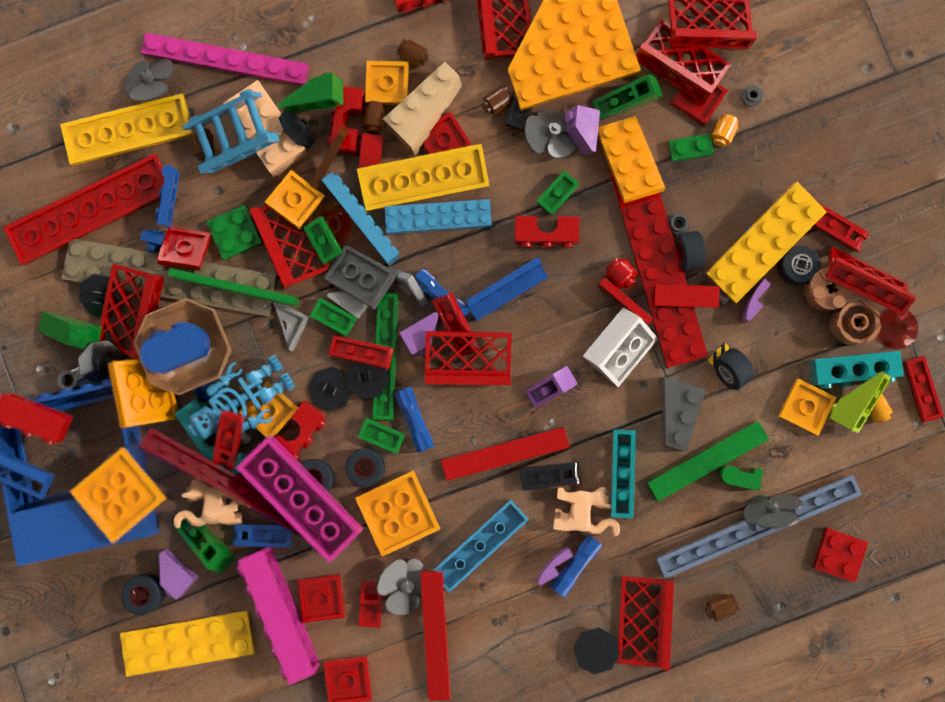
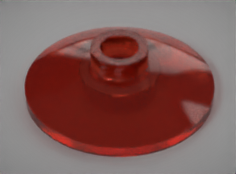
(336, 213)
(891, 336)

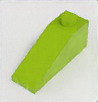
(857, 405)

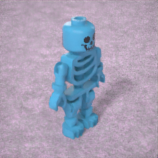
(206, 420)

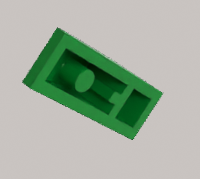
(316, 94)
(628, 97)
(69, 330)
(206, 546)

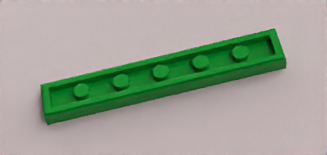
(233, 287)
(386, 336)
(707, 461)

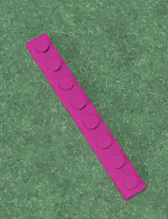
(225, 59)

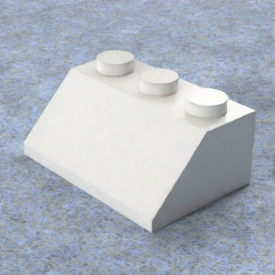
(620, 346)

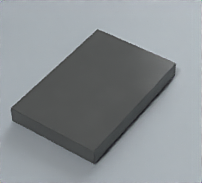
(360, 276)

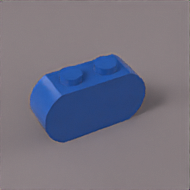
(174, 348)

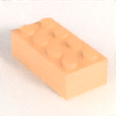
(281, 154)

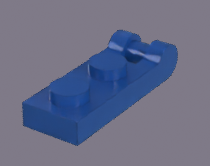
(168, 196)
(261, 535)

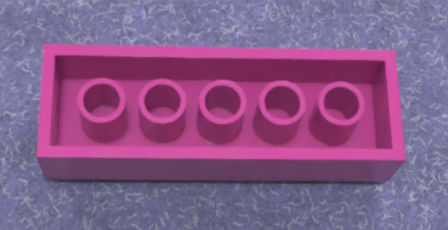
(300, 498)
(279, 615)

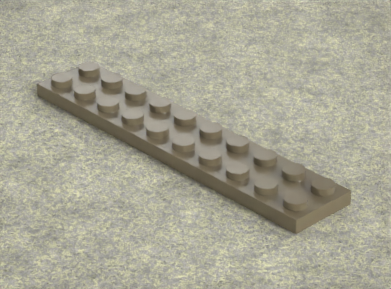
(89, 257)

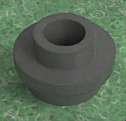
(747, 100)
(682, 219)

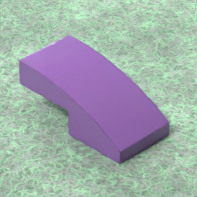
(752, 304)
(549, 571)

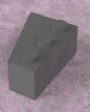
(679, 412)

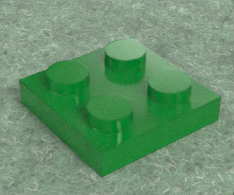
(234, 232)

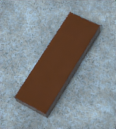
(329, 157)

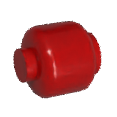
(621, 273)

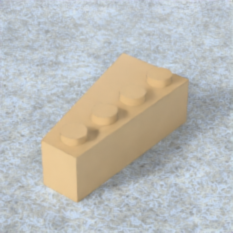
(423, 107)

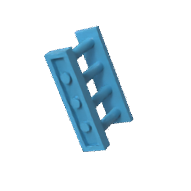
(246, 146)

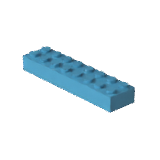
(358, 215)
(438, 217)
(481, 544)

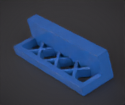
(507, 289)
(29, 473)

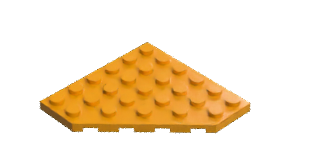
(571, 50)

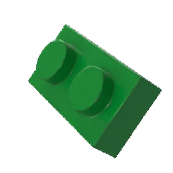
(690, 148)
(557, 193)
(323, 240)
(333, 317)
(381, 435)

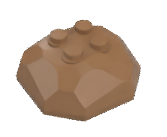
(200, 371)

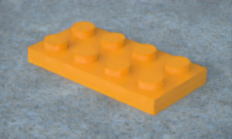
(630, 159)

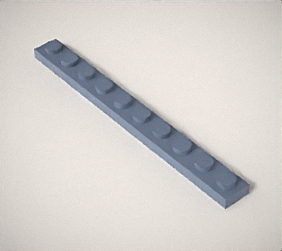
(743, 533)

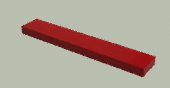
(505, 453)
(435, 635)

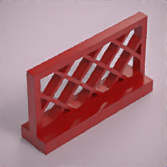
(488, 30)
(711, 36)
(675, 72)
(275, 253)
(869, 281)
(148, 303)
(468, 376)
(665, 622)

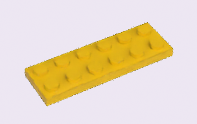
(126, 129)
(423, 177)
(765, 242)
(187, 643)

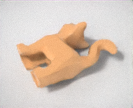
(214, 507)
(579, 515)

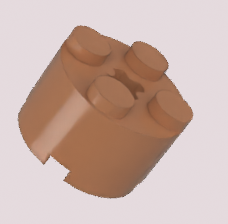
(818, 296)
(866, 319)

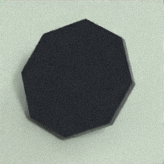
(296, 129)
(93, 294)
(95, 359)
(366, 380)
(329, 389)
(596, 650)

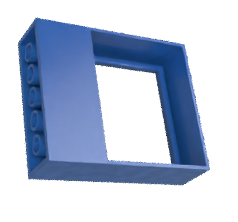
(58, 522)

